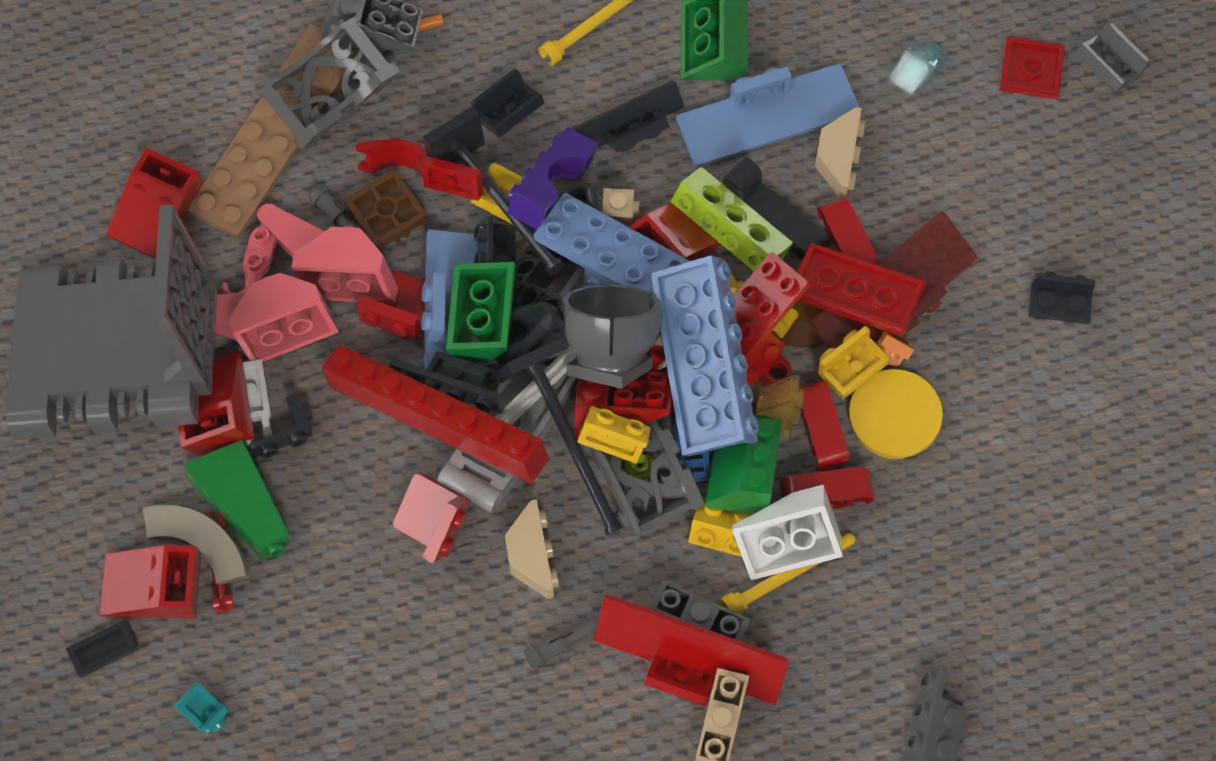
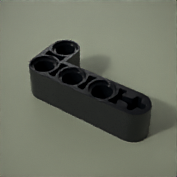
(745, 182)

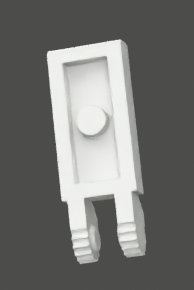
(257, 395)

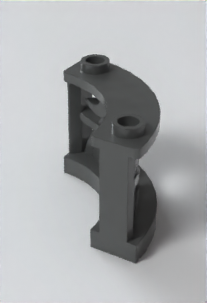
(370, 82)
(676, 485)

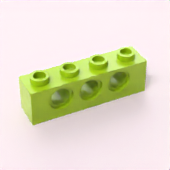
(729, 219)

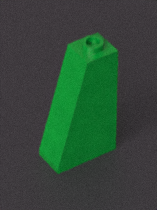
(237, 492)

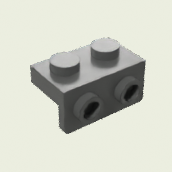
(1114, 57)

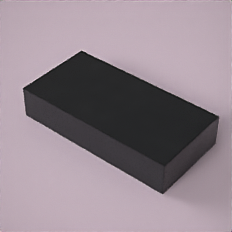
(102, 649)

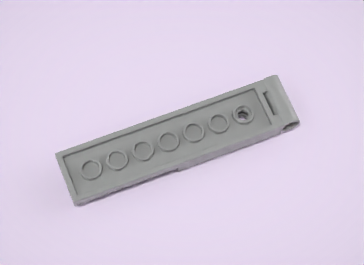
(486, 483)

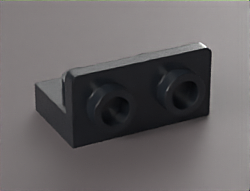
(494, 242)
(1061, 297)

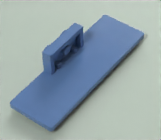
(765, 112)
(603, 246)
(442, 253)

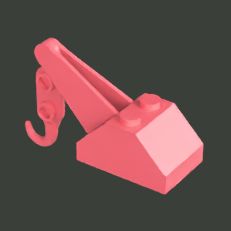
(336, 260)
(274, 316)

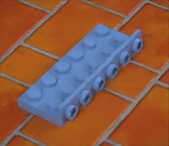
(704, 356)

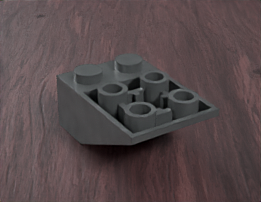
(385, 22)

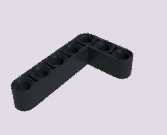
(532, 278)

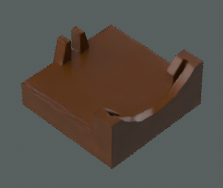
(386, 210)

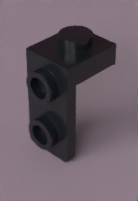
(293, 436)

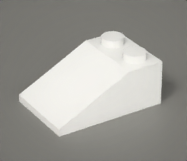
(789, 534)

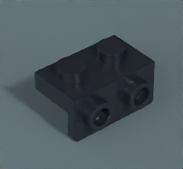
(506, 103)

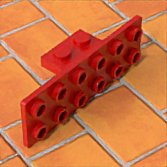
(760, 307)
(686, 654)

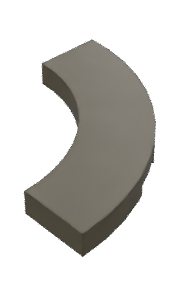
(200, 531)

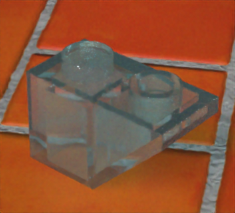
(918, 66)

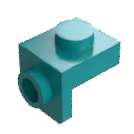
(202, 709)

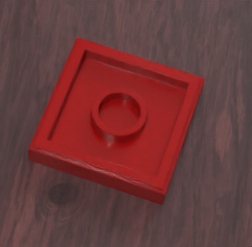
(1032, 68)

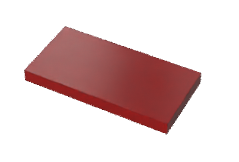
(860, 289)

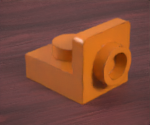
(895, 347)

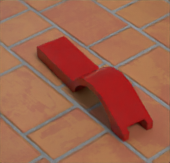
(436, 173)

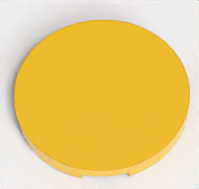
(895, 414)

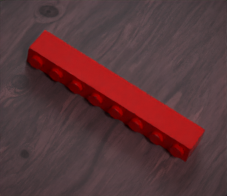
(436, 414)

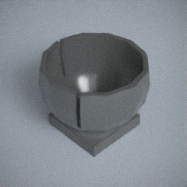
(610, 332)

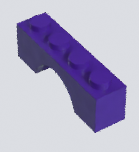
(566, 157)

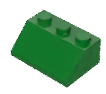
(714, 39)
(480, 310)
(745, 472)

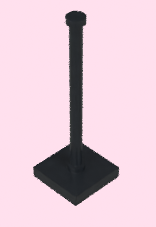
(456, 142)
(533, 364)

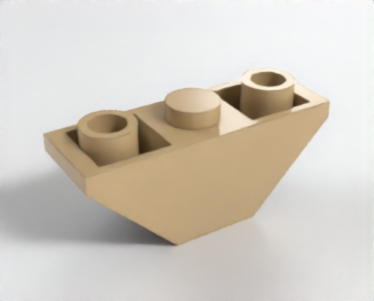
(839, 150)
(530, 552)
(722, 716)

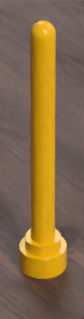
(555, 48)
(739, 601)

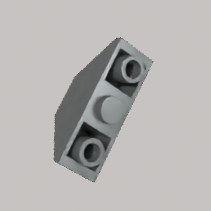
(698, 611)

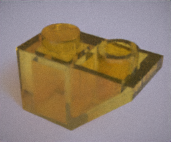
(783, 402)

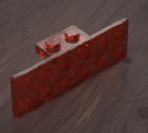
(931, 254)

